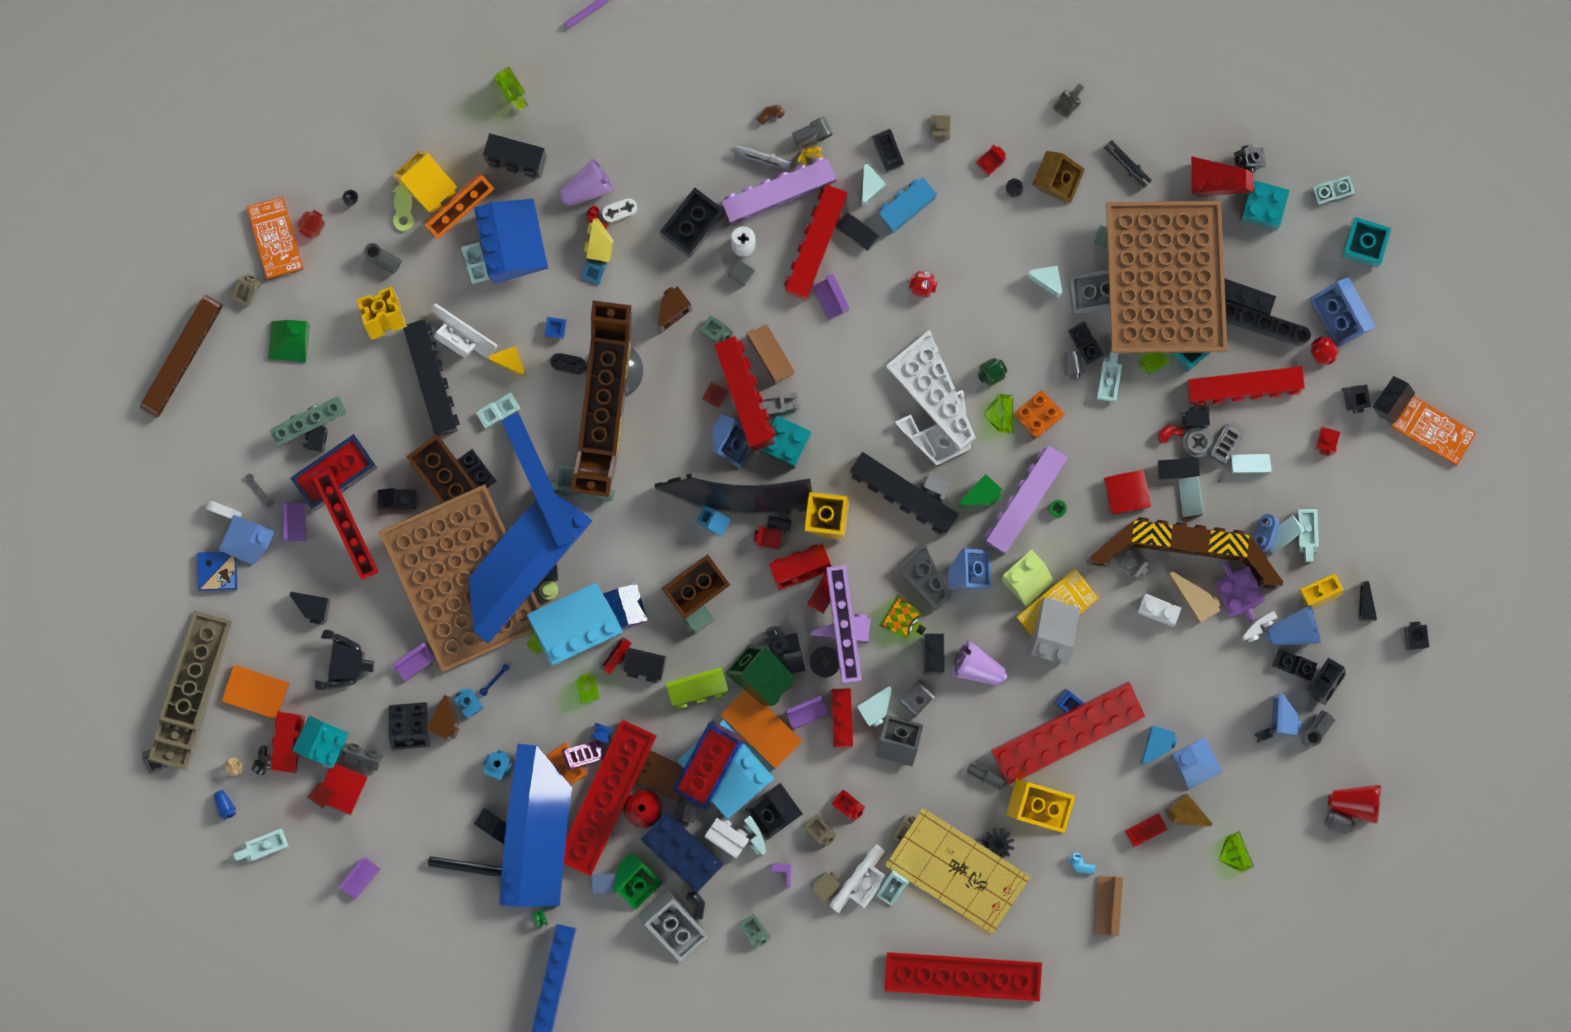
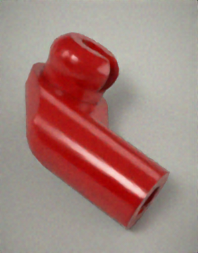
(592, 213)
(1168, 431)

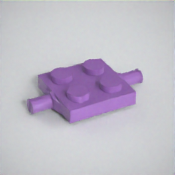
(1239, 592)

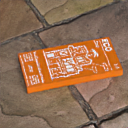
(275, 237)
(1434, 430)

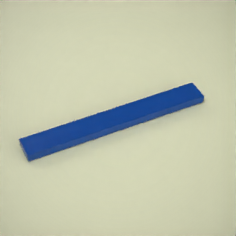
(538, 479)

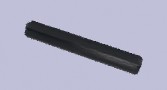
(464, 866)

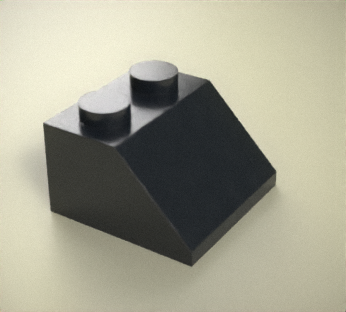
(644, 664)
(774, 811)

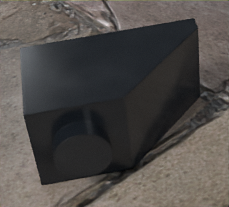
(312, 606)

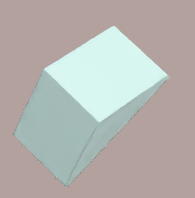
(871, 185)
(1048, 279)
(892, 888)

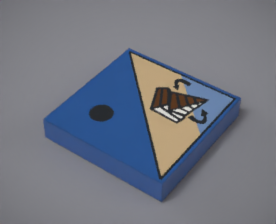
(217, 571)

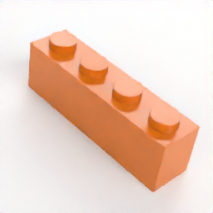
(458, 205)

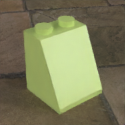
(1028, 578)

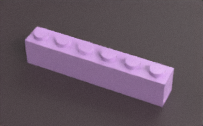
(779, 191)
(1026, 500)
(843, 624)

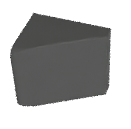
(741, 273)
(151, 766)

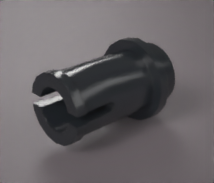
(779, 523)

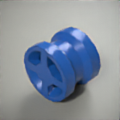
(601, 732)

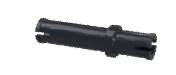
(1128, 164)

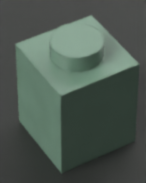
(698, 619)

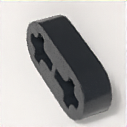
(567, 368)

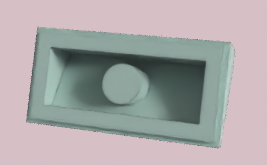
(1250, 464)
(1190, 497)
(1286, 532)

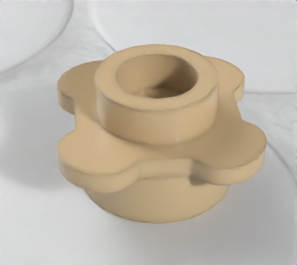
(233, 766)

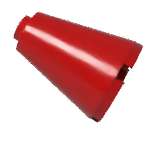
(1357, 802)
(652, 811)

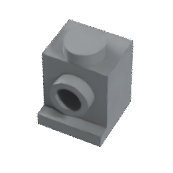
(935, 486)

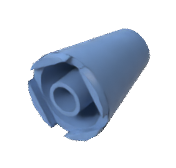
(1295, 629)

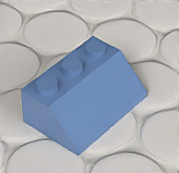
(1342, 312)

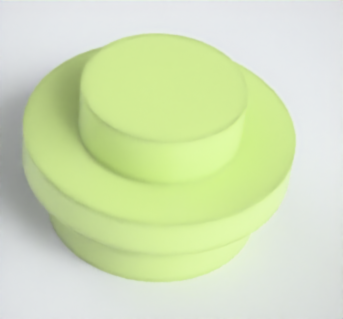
(548, 590)

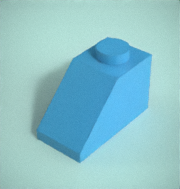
(1158, 743)

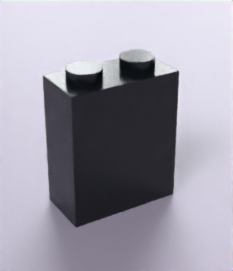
(933, 654)

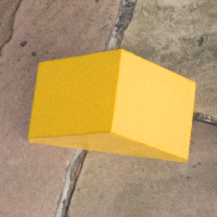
(509, 360)

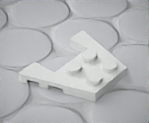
(933, 441)

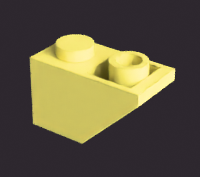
(600, 242)

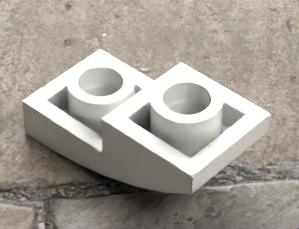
(1252, 632)

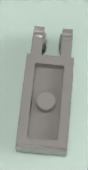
(775, 403)

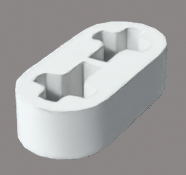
(621, 215)
(222, 510)

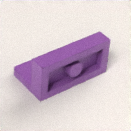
(831, 297)
(294, 521)
(414, 662)
(806, 712)
(783, 868)
(359, 877)

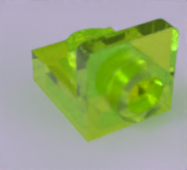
(1153, 362)

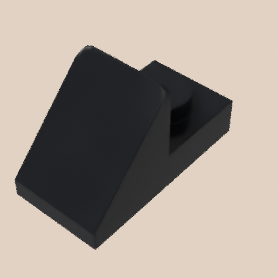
(396, 498)
(793, 656)
(492, 825)

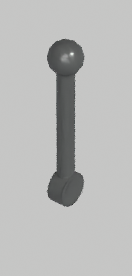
(249, 477)

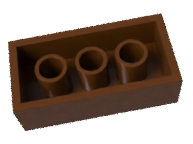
(440, 470)

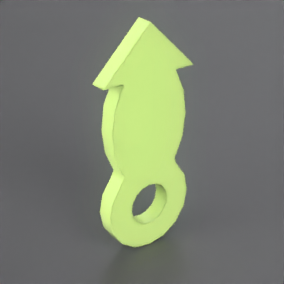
(403, 205)

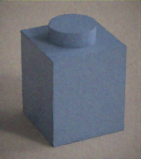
(603, 883)

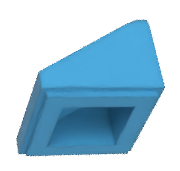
(594, 270)

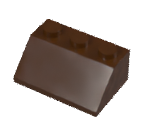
(695, 586)

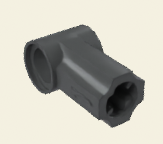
(816, 131)
(383, 259)
(1318, 728)

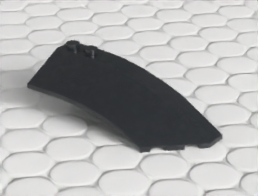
(740, 499)

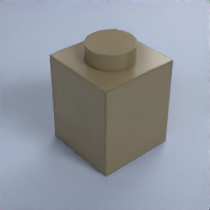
(826, 886)

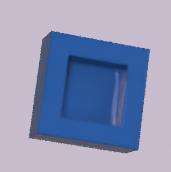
(555, 328)

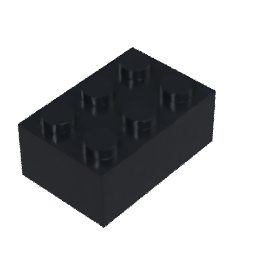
(514, 156)
(692, 222)

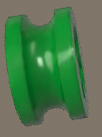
(1054, 513)
(540, 918)

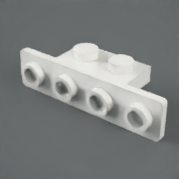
(459, 335)
(863, 883)

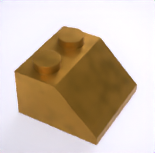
(1058, 176)
(1186, 812)

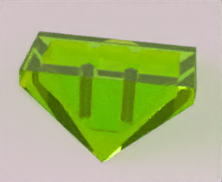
(1001, 413)
(1235, 853)

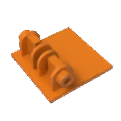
(1039, 414)

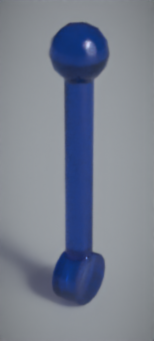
(483, 691)

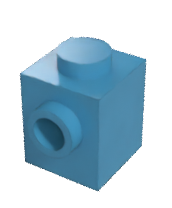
(717, 522)
(468, 702)

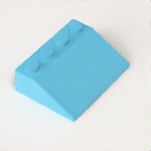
(574, 624)
(742, 782)

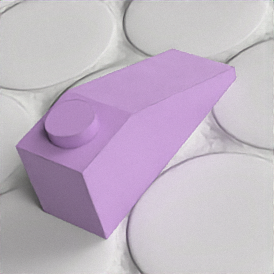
(861, 625)

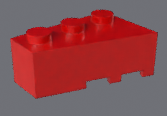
(1219, 179)
(287, 730)

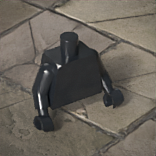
(345, 664)

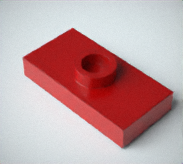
(820, 598)
(616, 655)
(1146, 830)

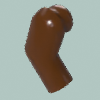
(775, 110)

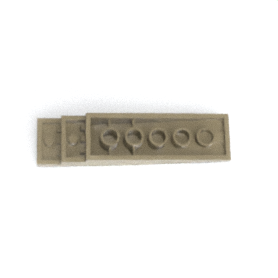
(189, 691)

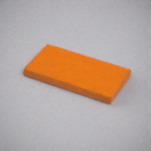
(761, 728)

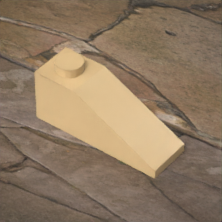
(1198, 601)

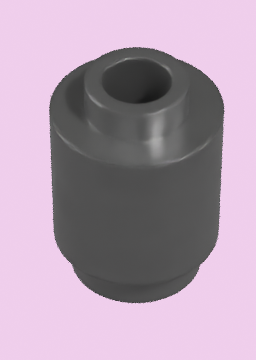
(1073, 365)
(1339, 822)

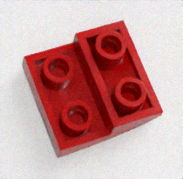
(1127, 492)
(346, 786)

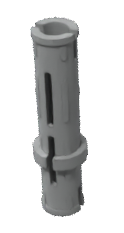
(764, 158)

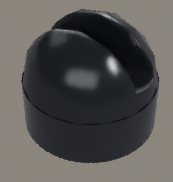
(353, 196)

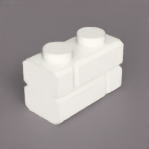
(1158, 610)
(726, 837)

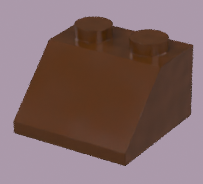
(673, 308)
(444, 720)

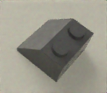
(899, 740)

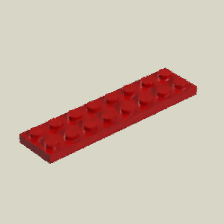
(1068, 733)
(607, 796)
(963, 976)

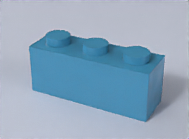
(907, 204)

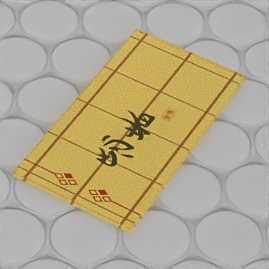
(957, 870)

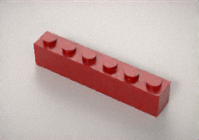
(816, 242)
(1245, 385)
(744, 393)
(344, 522)

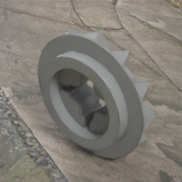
(1198, 432)

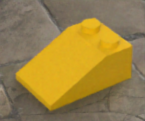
(1040, 805)

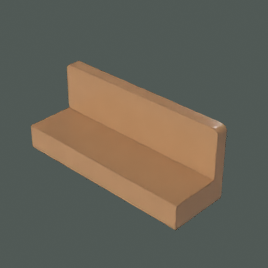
(770, 353)
(1108, 905)

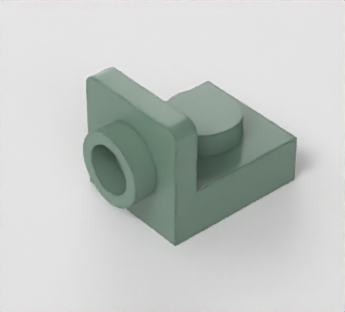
(716, 330)
(754, 931)

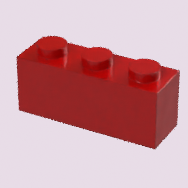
(800, 566)
(842, 717)

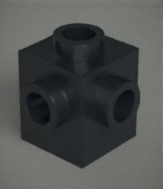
(1250, 158)

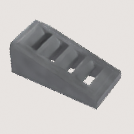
(1218, 457)

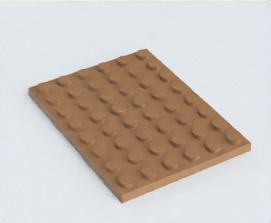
(1166, 277)
(434, 561)

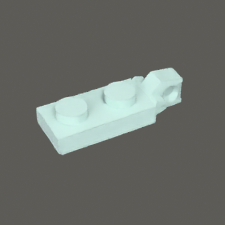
(1109, 378)
(1308, 539)
(262, 846)

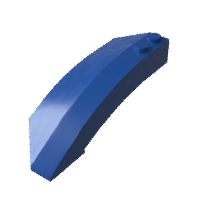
(518, 567)
(535, 832)

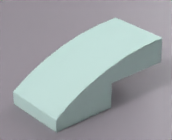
(475, 262)
(498, 410)

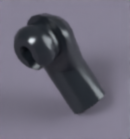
(698, 902)

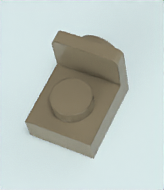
(940, 128)
(245, 289)
(903, 828)
(820, 831)

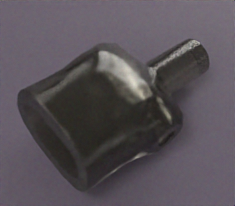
(1068, 101)

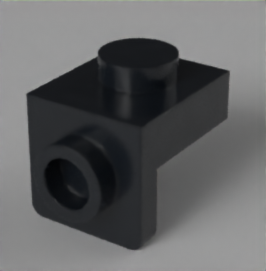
(775, 640)

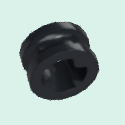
(1018, 191)
(1263, 735)

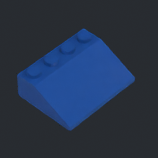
(510, 239)

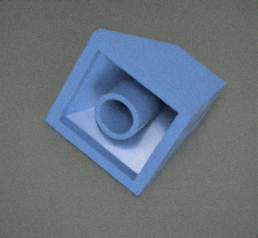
(730, 440)
(246, 540)
(971, 570)
(1284, 717)
(1196, 763)

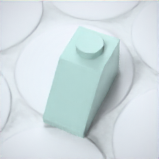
(875, 708)

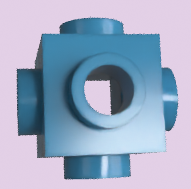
(504, 768)

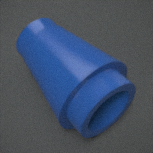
(224, 806)

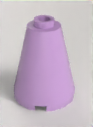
(586, 185)
(977, 666)

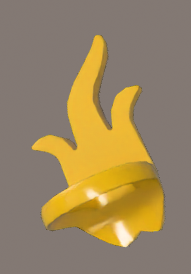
(808, 152)

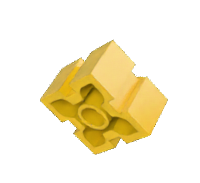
(381, 313)

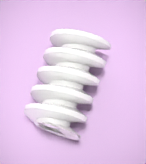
(740, 234)

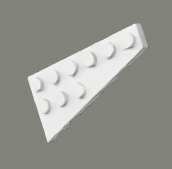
(928, 382)

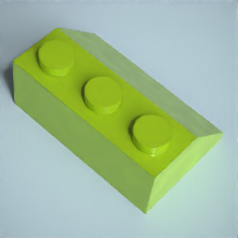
(697, 688)

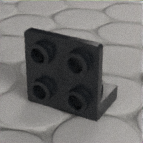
(408, 726)

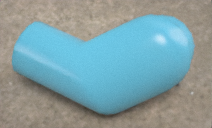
(1079, 865)

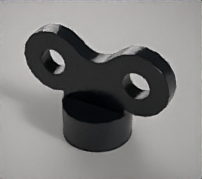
(263, 763)

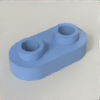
(1266, 532)

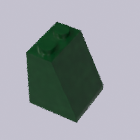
(760, 675)

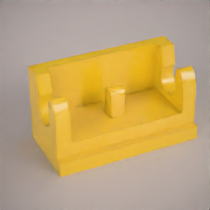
(1322, 591)

